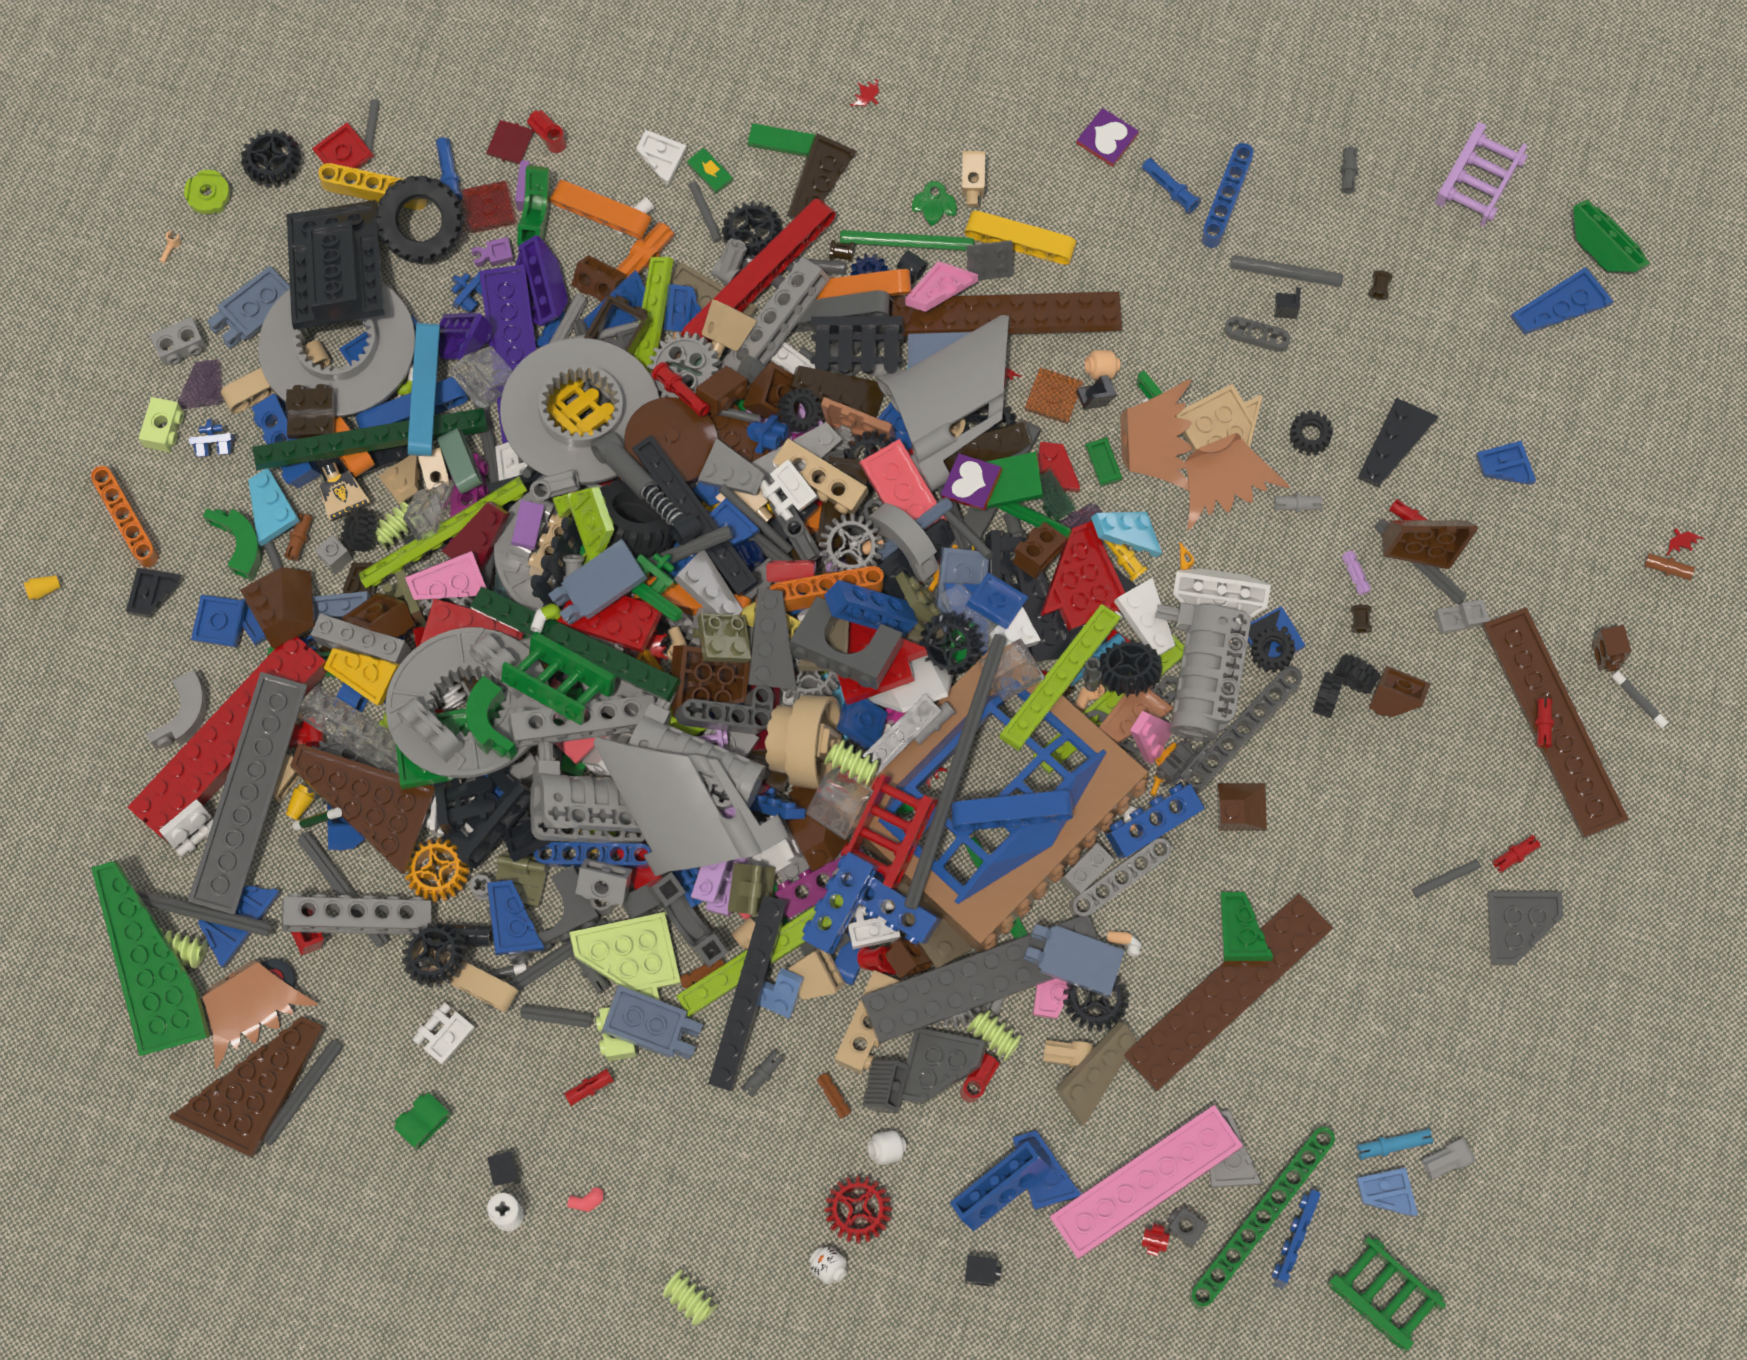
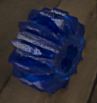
(867, 264)
(750, 554)

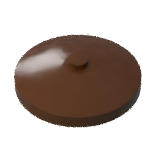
(678, 432)

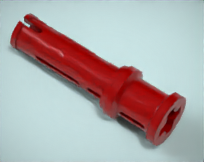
(674, 384)

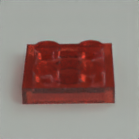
(488, 206)

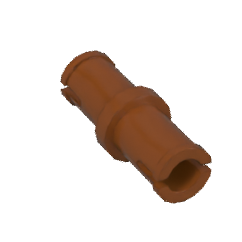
(298, 537)
(1669, 566)

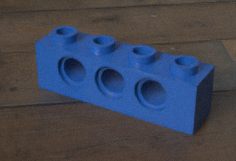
(266, 413)
(869, 607)
(1187, 806)
(925, 921)
(828, 939)
(1000, 1186)

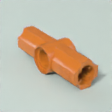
(645, 249)

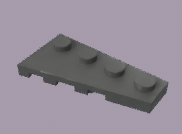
(770, 644)

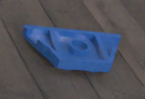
(227, 940)

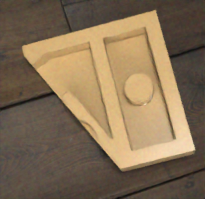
(402, 478)

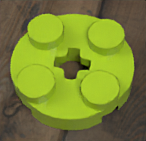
(207, 204)

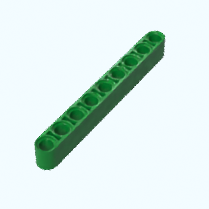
(1271, 1209)

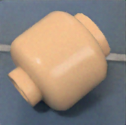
(1102, 363)

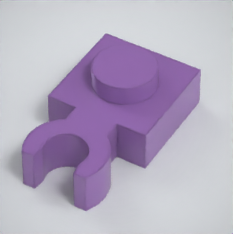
(497, 252)

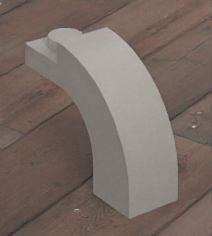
(909, 537)
(190, 715)

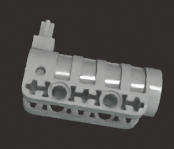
(1205, 665)
(656, 734)
(577, 804)

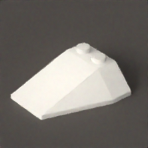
(928, 681)

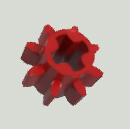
(1155, 1240)

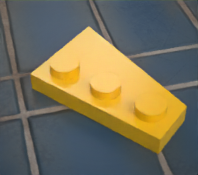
(362, 673)

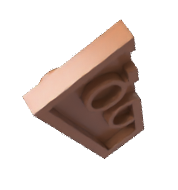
(859, 422)
(1127, 710)

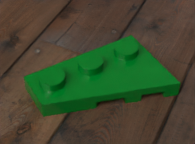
(1240, 931)

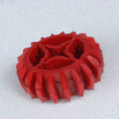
(864, 1199)

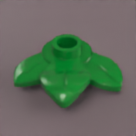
(934, 206)

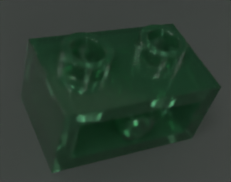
(1055, 496)

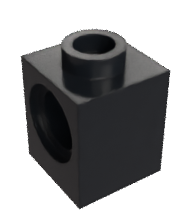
(982, 1271)

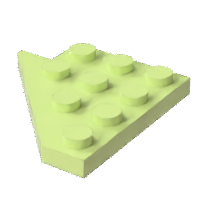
(630, 953)

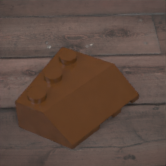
(1427, 541)
(282, 604)
(707, 679)

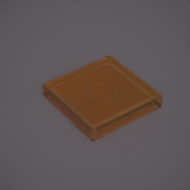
(1053, 395)

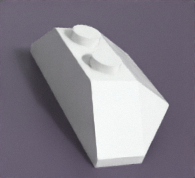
(1222, 589)

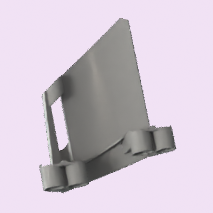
(946, 390)
(679, 811)

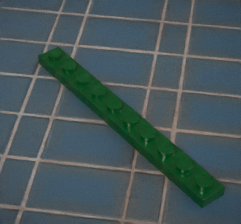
(360, 440)
(618, 663)

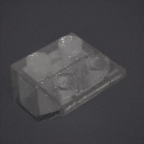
(482, 375)
(429, 509)
(1015, 671)
(839, 803)

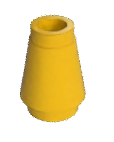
(41, 586)
(299, 802)

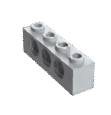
(341, 634)

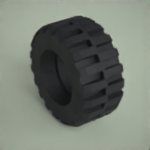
(388, 219)
(635, 521)

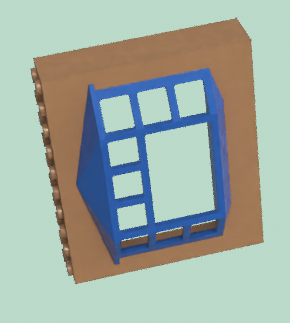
(1031, 853)

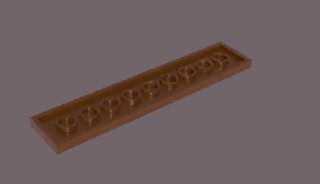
(1026, 313)
(1572, 754)
(1225, 995)

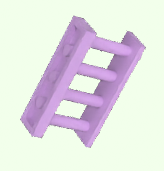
(1470, 157)
(715, 880)

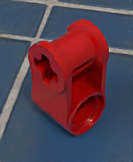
(875, 960)

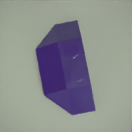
(544, 280)
(462, 334)

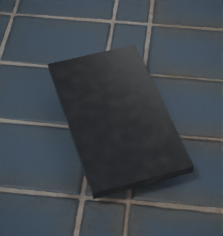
(334, 265)

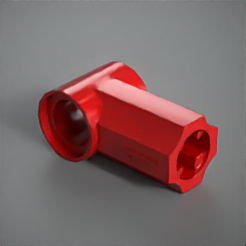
(547, 130)
(306, 735)
(979, 1078)

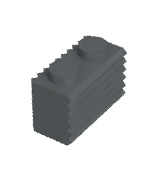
(885, 1086)

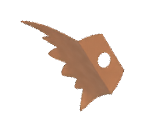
(1151, 437)
(1225, 470)
(243, 1001)

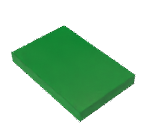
(1018, 480)

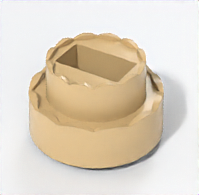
(802, 738)

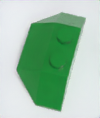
(1606, 240)

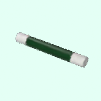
(316, 819)

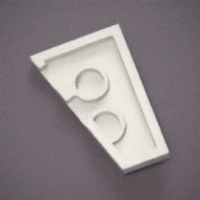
(1139, 610)

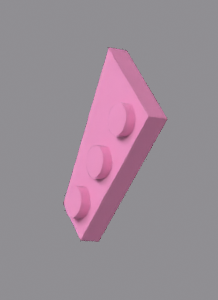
(939, 285)
(447, 579)
(1150, 736)
(1049, 999)

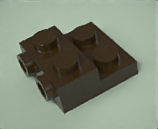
(310, 411)

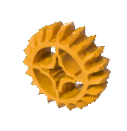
(428, 871)

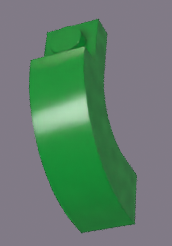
(536, 204)
(248, 553)
(479, 709)

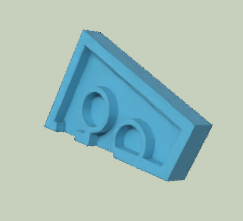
(270, 507)
(1129, 529)

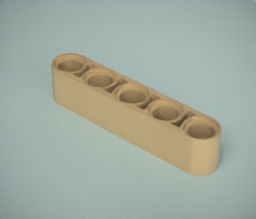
(254, 386)
(481, 985)

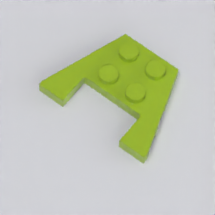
(590, 517)

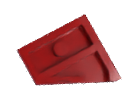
(1056, 457)

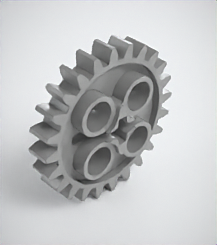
(692, 349)

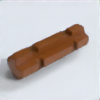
(696, 975)
(833, 1095)

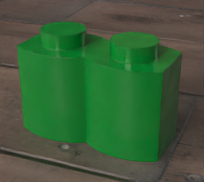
(422, 1121)

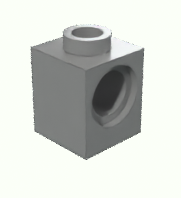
(333, 554)

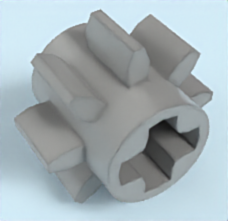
(844, 433)

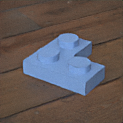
(783, 995)

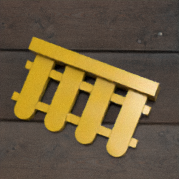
(574, 409)

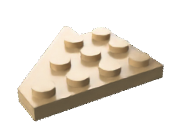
(1219, 417)

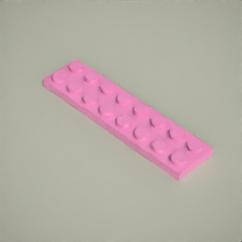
(1146, 1182)

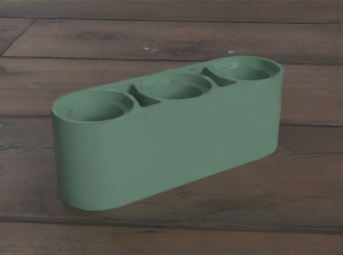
(460, 460)

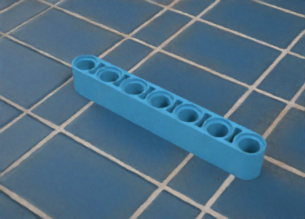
(423, 389)

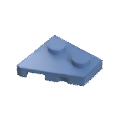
(1388, 1192)

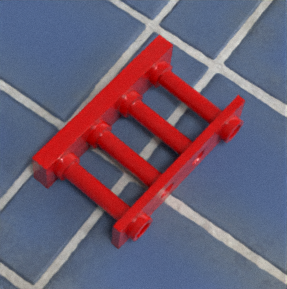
(913, 829)

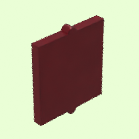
(510, 142)

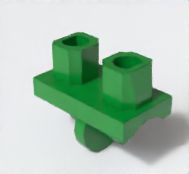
(663, 580)

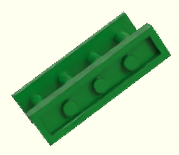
(569, 663)
(1362, 1302)

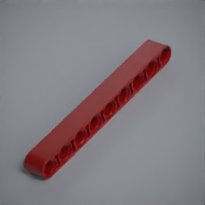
(769, 262)

